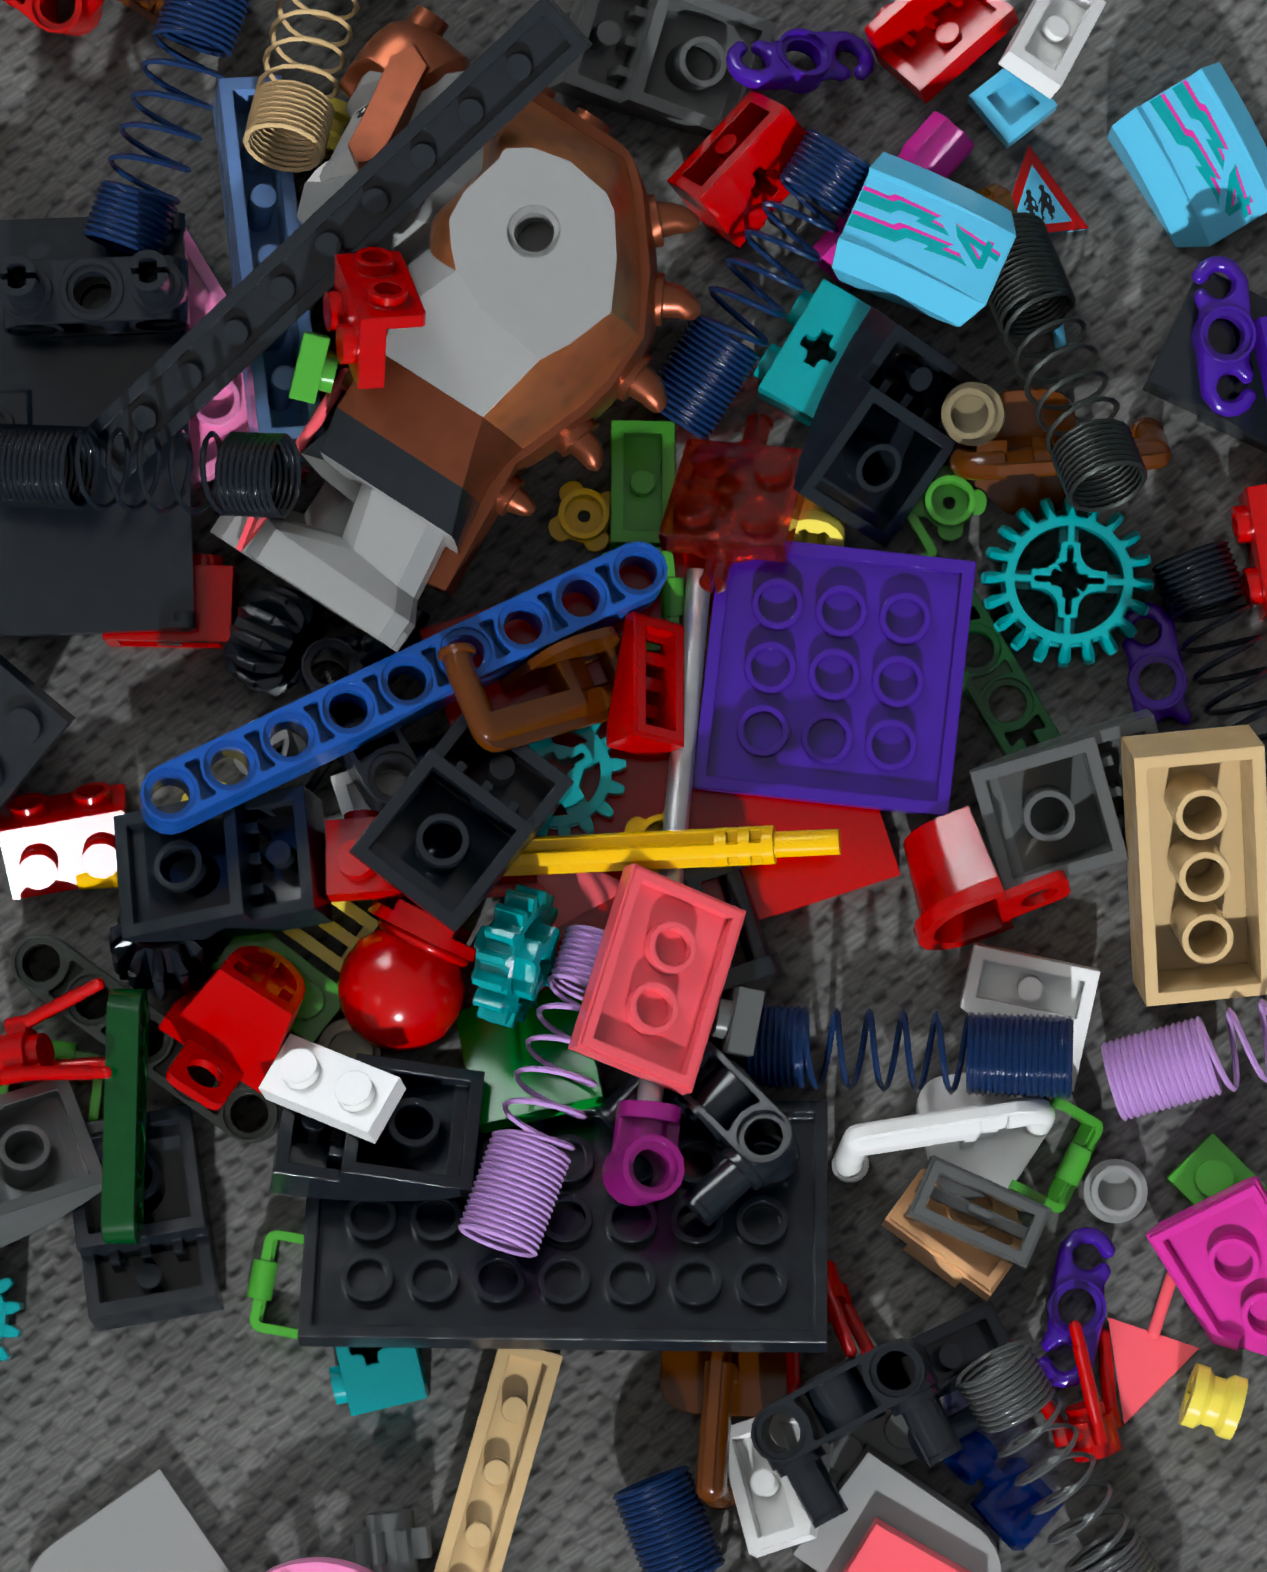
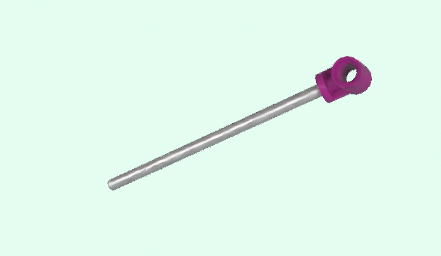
(648, 1123)

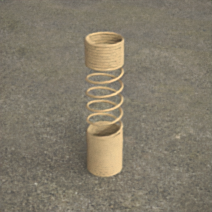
(291, 118)

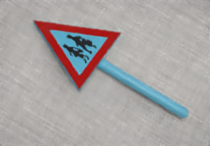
(1040, 195)

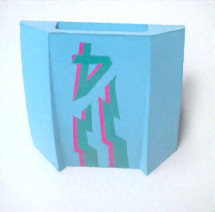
(1196, 158)
(923, 241)

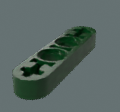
(998, 673)
(125, 1116)

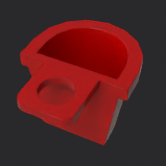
(959, 888)
(234, 1023)

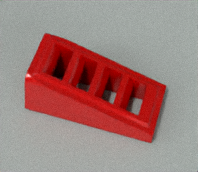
(628, 705)

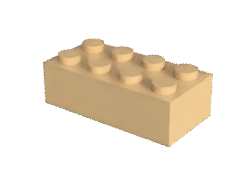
(1196, 863)

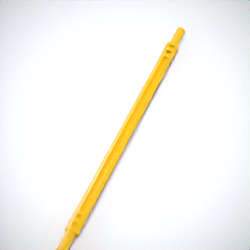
(647, 849)

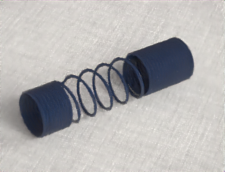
(144, 216)
(707, 362)
(1002, 1058)
(669, 1524)

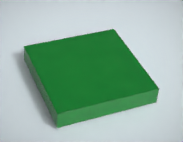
(502, 1051)

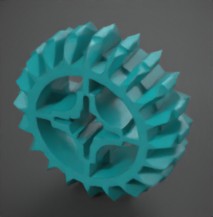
(1069, 527)

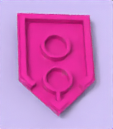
(1221, 1263)

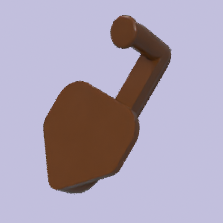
(1016, 465)
(573, 701)
(719, 1388)

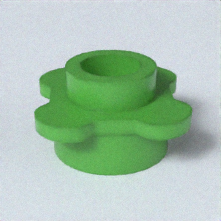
(967, 503)

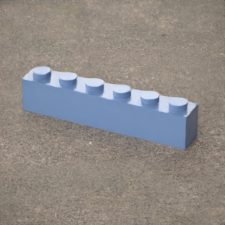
(258, 219)

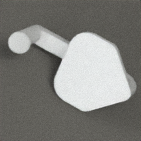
(974, 1132)

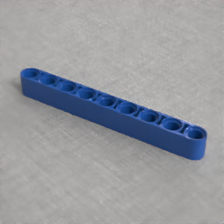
(384, 711)

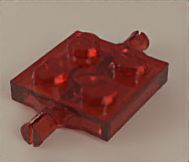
(733, 502)

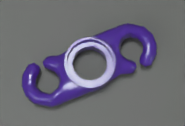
(784, 76)
(1237, 309)
(1163, 650)
(1069, 1276)

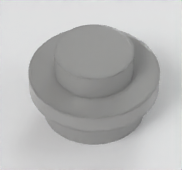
(1115, 1191)

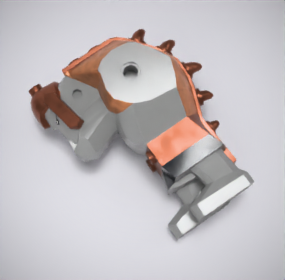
(532, 328)

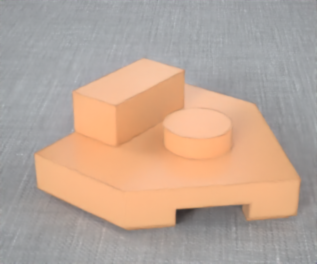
(947, 1256)

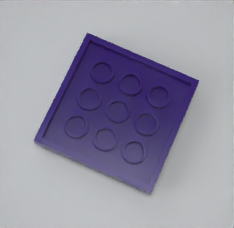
(837, 679)

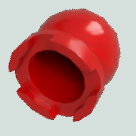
(404, 979)

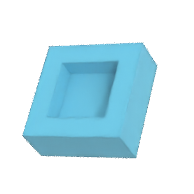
(1010, 106)

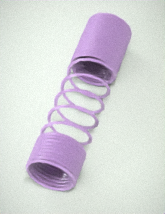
(1173, 1065)
(520, 1171)

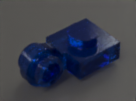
(1001, 1503)

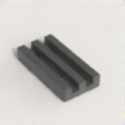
(927, 1190)

